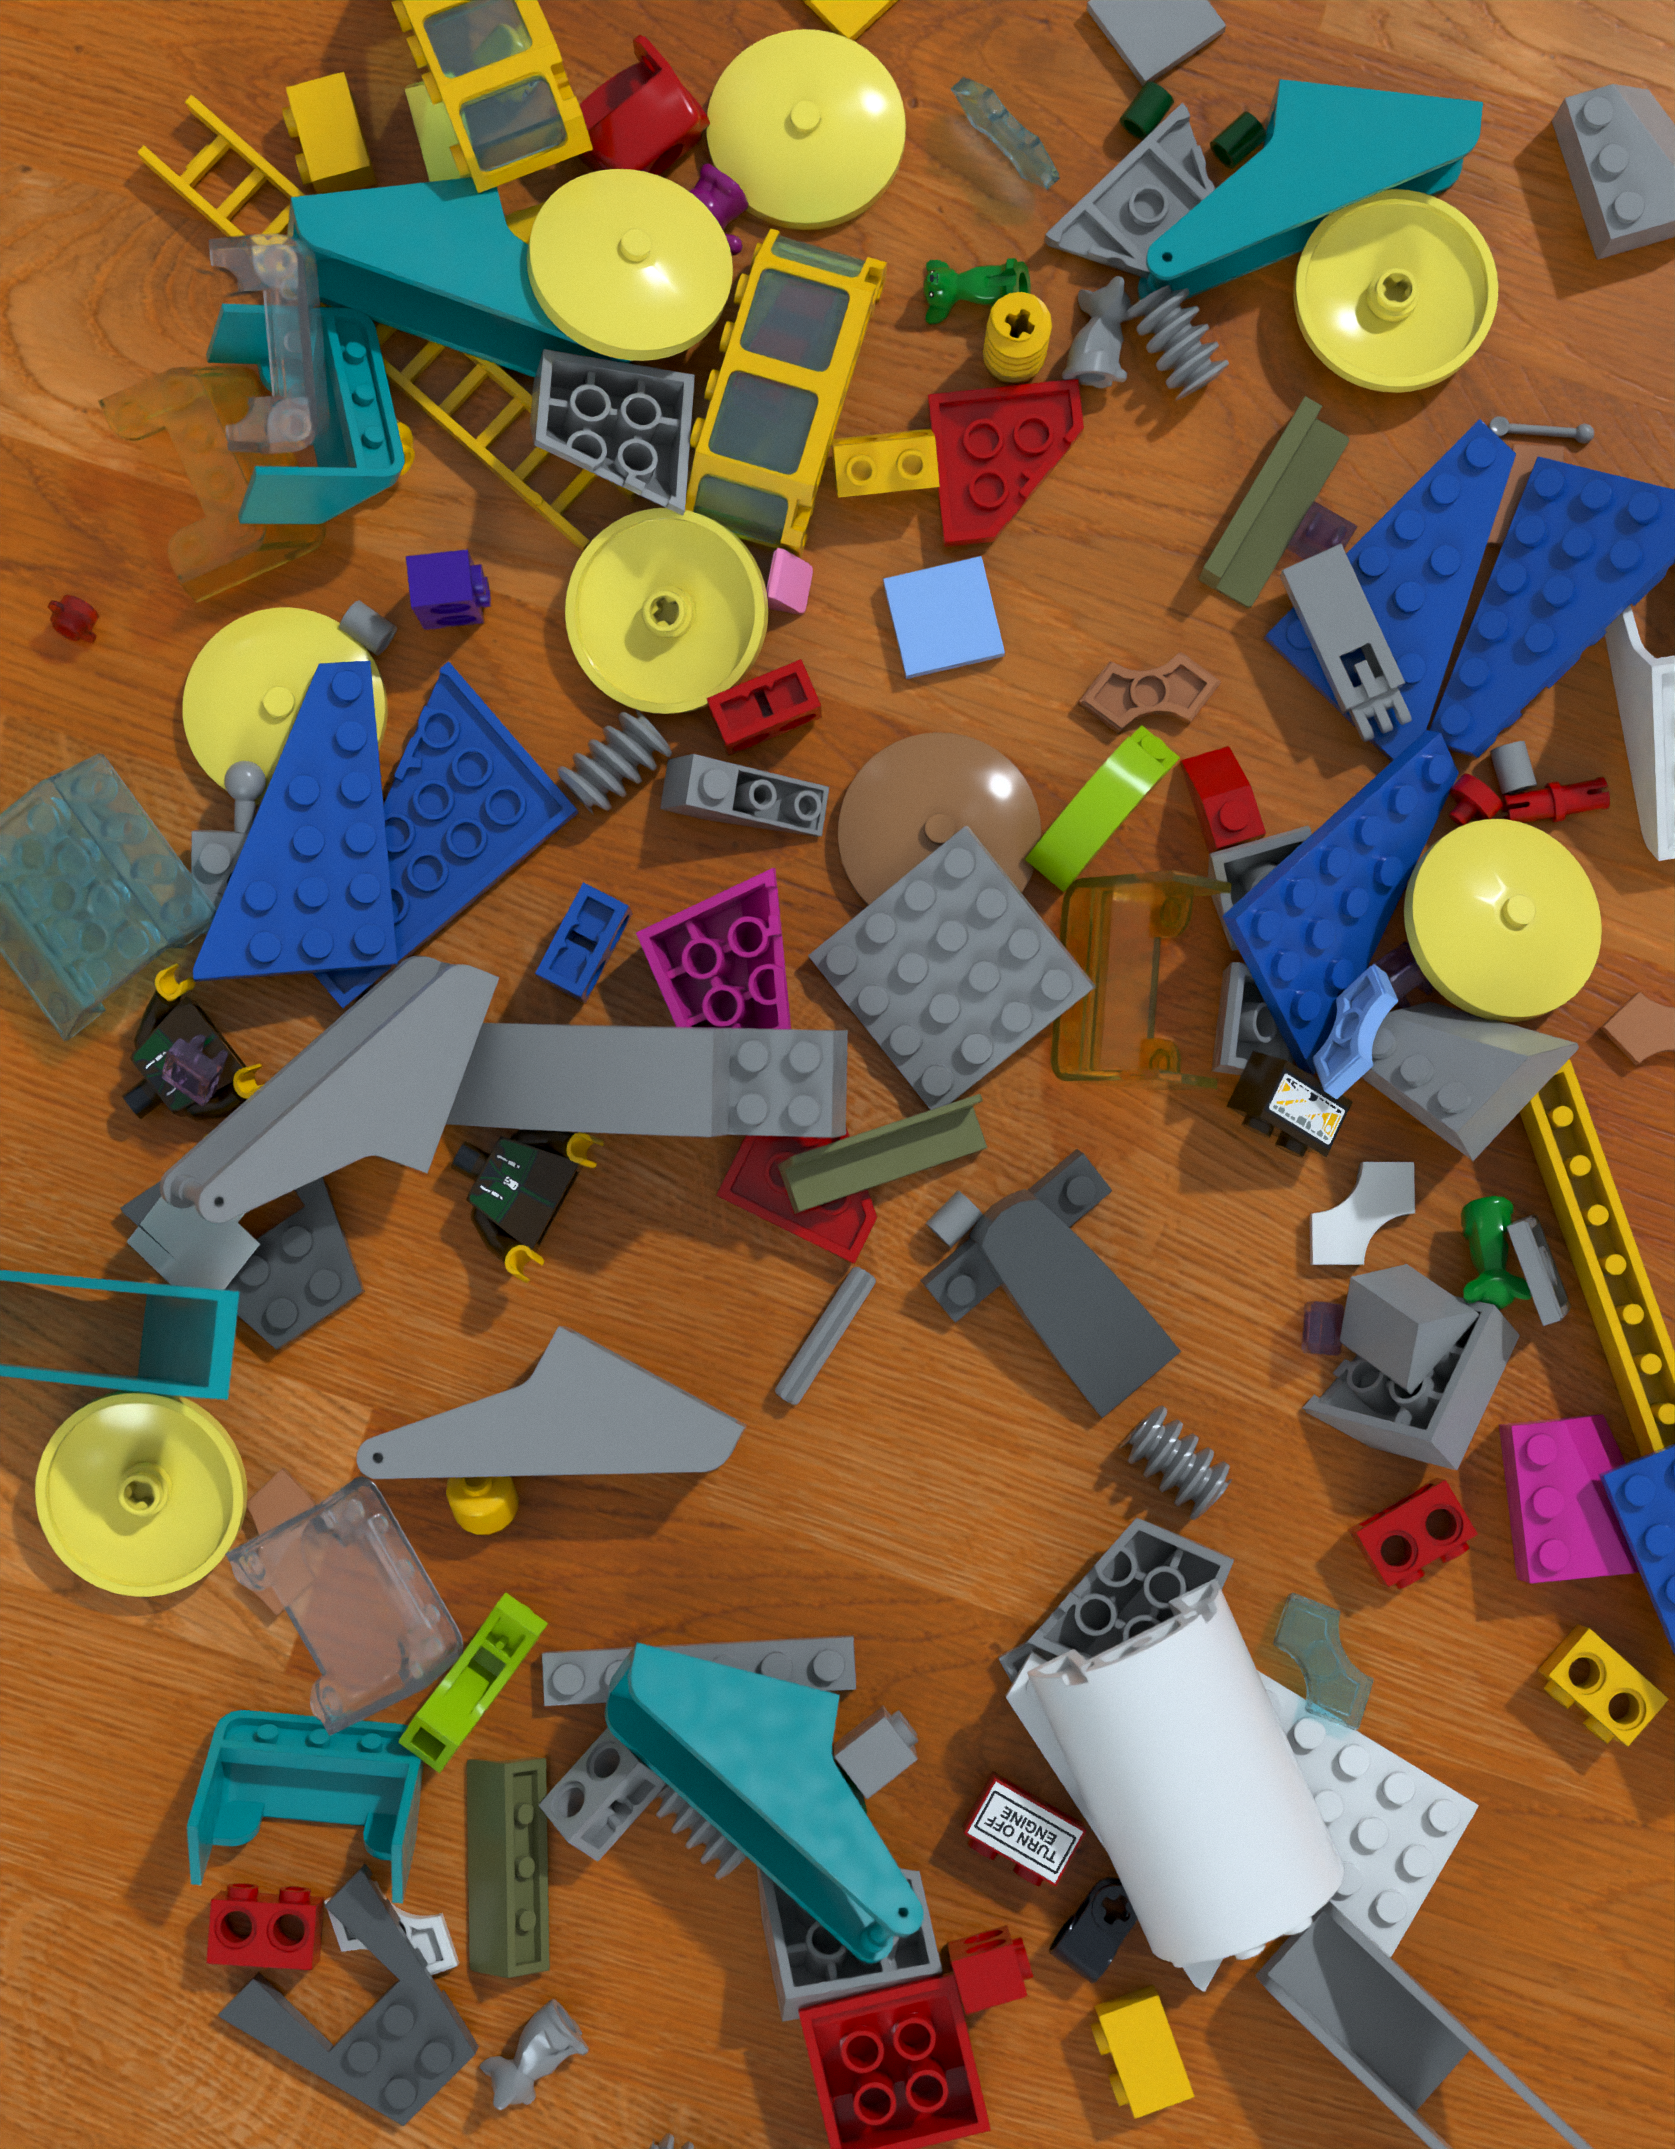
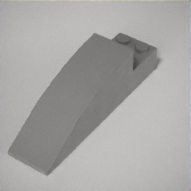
(656, 1080)

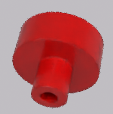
(1473, 800)

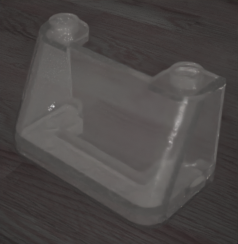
(299, 403)
(354, 1601)

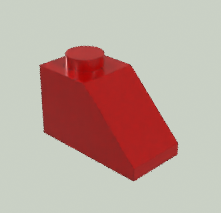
(1222, 800)

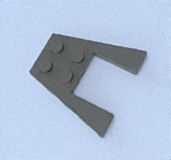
(295, 1273)
(403, 2042)

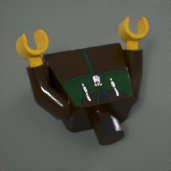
(160, 1027)
(522, 1189)

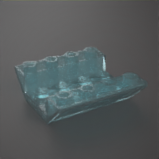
(89, 892)

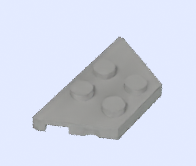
(1137, 199)

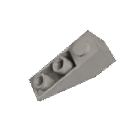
(743, 796)

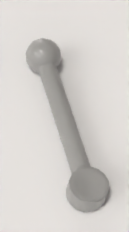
(1500, 426)

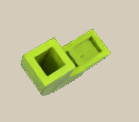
(1101, 807)
(473, 1682)

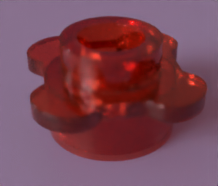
(73, 618)

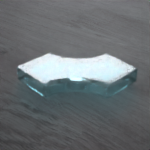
(1015, 141)
(1333, 1683)

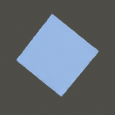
(943, 617)

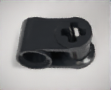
(1090, 1936)

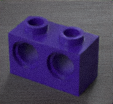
(447, 589)

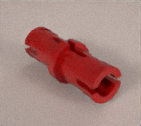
(1556, 801)

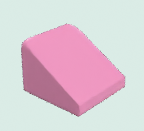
(788, 583)

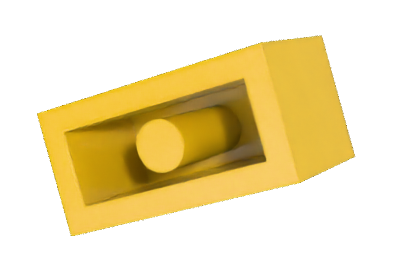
(330, 135)
(1143, 2051)

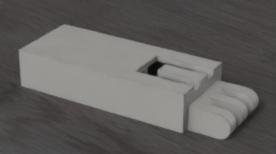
(1339, 623)

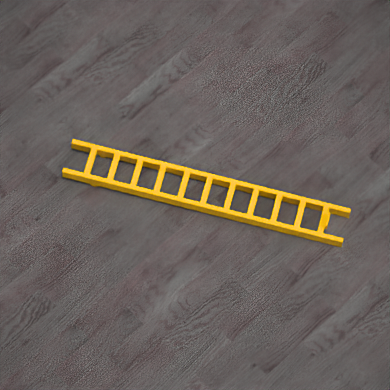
(403, 381)

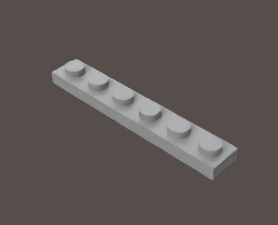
(814, 1662)

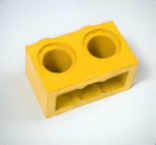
(885, 463)
(1607, 1677)

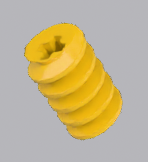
(1017, 337)

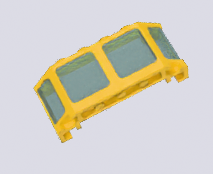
(498, 84)
(780, 389)

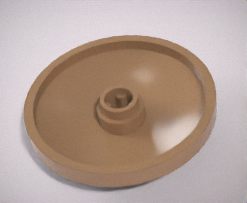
(920, 797)

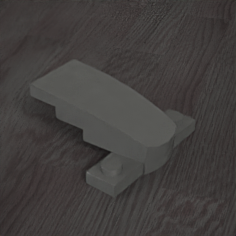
(1058, 1285)

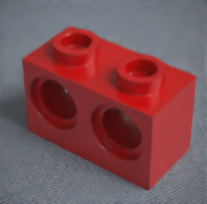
(764, 707)
(1408, 1521)
(267, 1943)
(990, 1968)

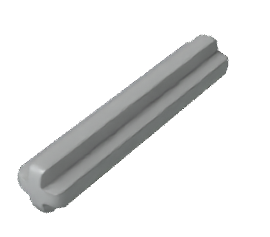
(825, 1335)

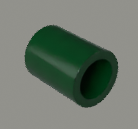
(1146, 110)
(1238, 140)

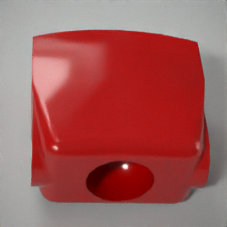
(642, 116)

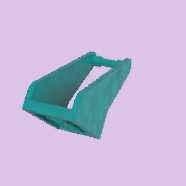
(1319, 156)
(431, 266)
(182, 1346)
(764, 1775)

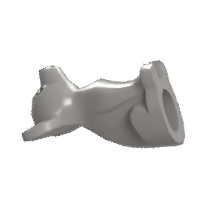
(1098, 344)
(541, 2048)

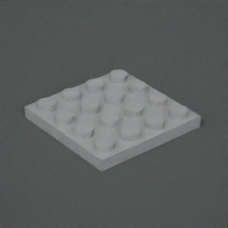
(951, 970)

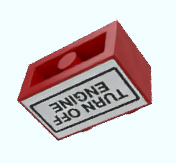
(1023, 1830)

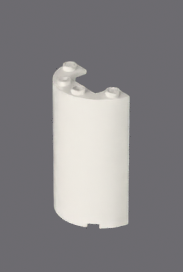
(1193, 1784)

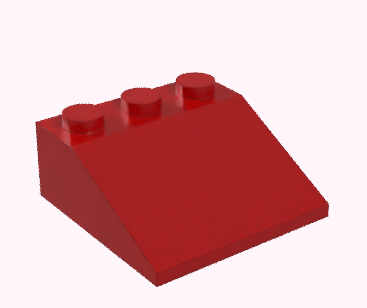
(895, 2067)

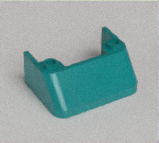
(363, 439)
(296, 1771)

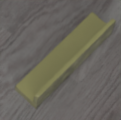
(1274, 506)
(883, 1154)
(507, 1867)

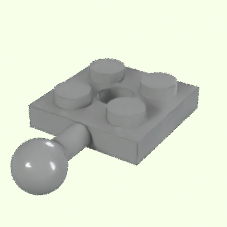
(216, 851)

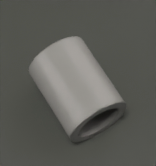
(368, 627)
(1513, 768)
(954, 1219)

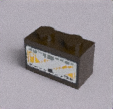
(1288, 1104)

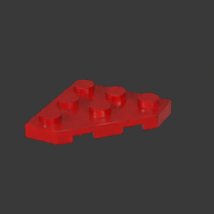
(998, 451)
(759, 1189)

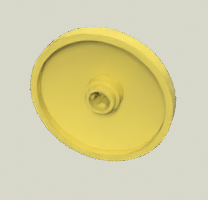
(807, 128)
(629, 264)
(1395, 291)
(666, 610)
(253, 683)
(1502, 920)
(141, 1493)

